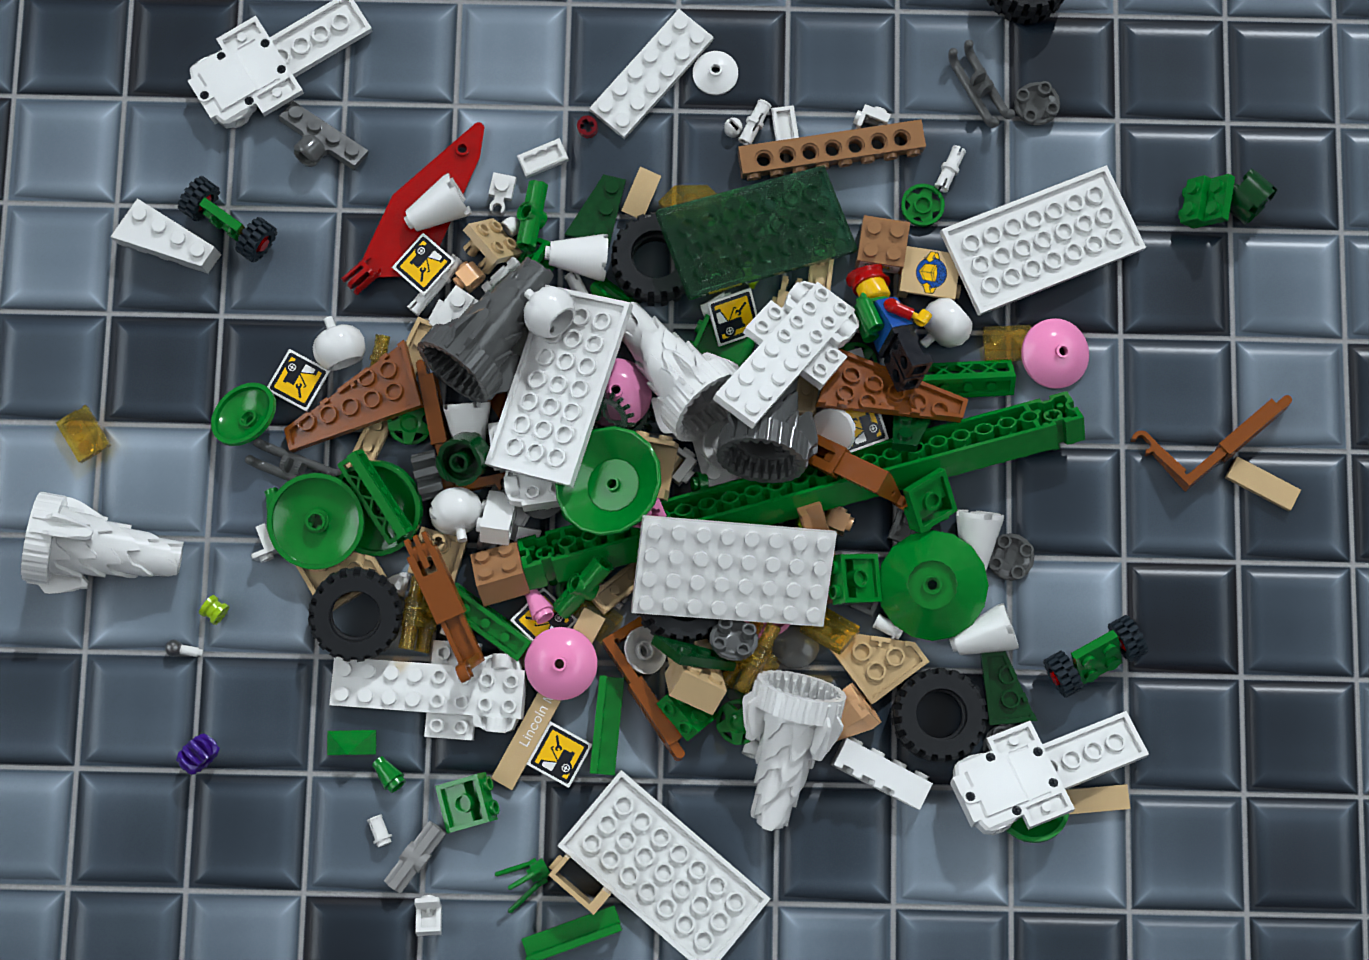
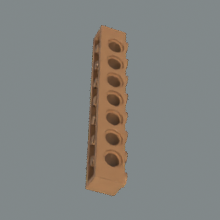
(910, 131)

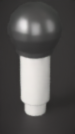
(176, 648)

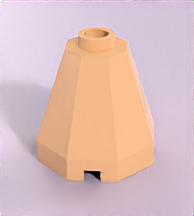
(857, 713)

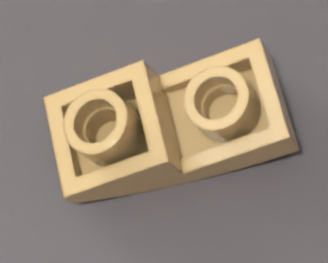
(641, 192)

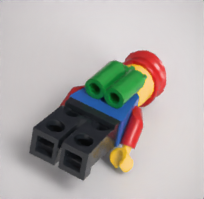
(889, 326)

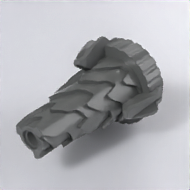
(475, 348)
(775, 447)

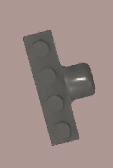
(320, 139)

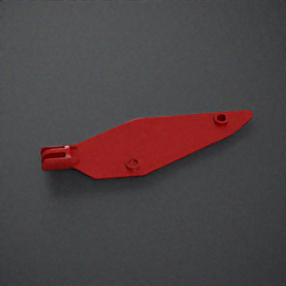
(393, 234)

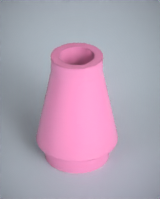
(539, 607)

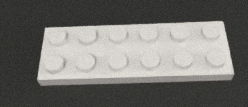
(651, 74)

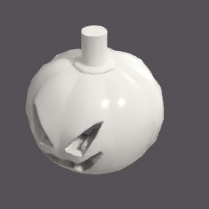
(548, 311)
(948, 324)
(338, 346)
(455, 512)

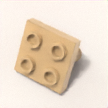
(492, 242)
(450, 549)

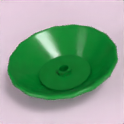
(611, 457)
(959, 590)

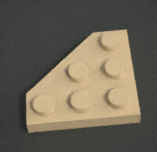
(315, 577)
(880, 663)

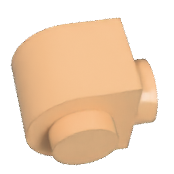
(468, 276)
(839, 520)

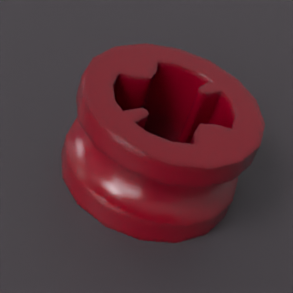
(591, 121)

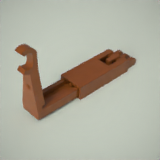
(438, 424)
(1224, 450)
(838, 461)
(445, 604)
(641, 691)

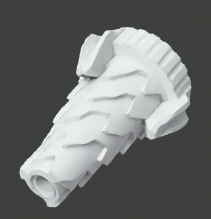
(678, 376)
(75, 540)
(795, 725)

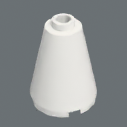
(437, 205)
(580, 255)
(468, 417)
(980, 531)
(988, 634)

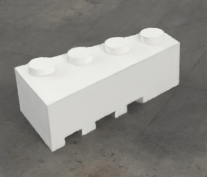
(160, 236)
(881, 773)

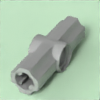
(415, 857)

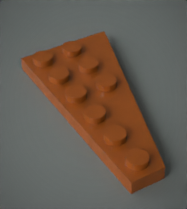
(869, 388)
(366, 399)

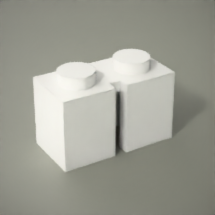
(497, 519)

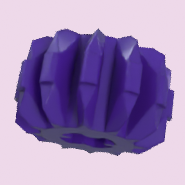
(197, 754)

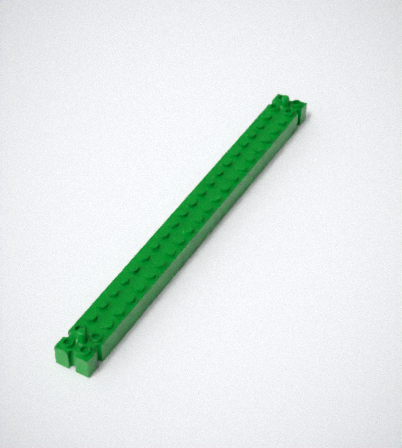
(951, 446)

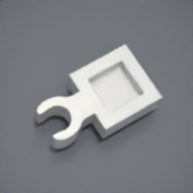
(501, 189)

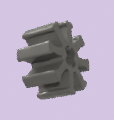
(427, 475)

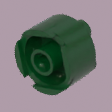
(1251, 196)
(462, 458)

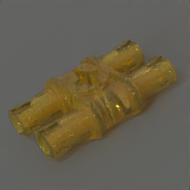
(416, 617)
(754, 663)

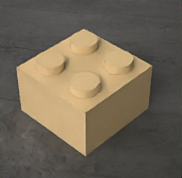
(696, 686)

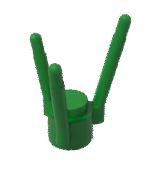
(537, 872)

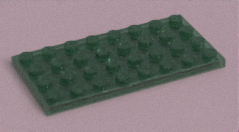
(755, 232)

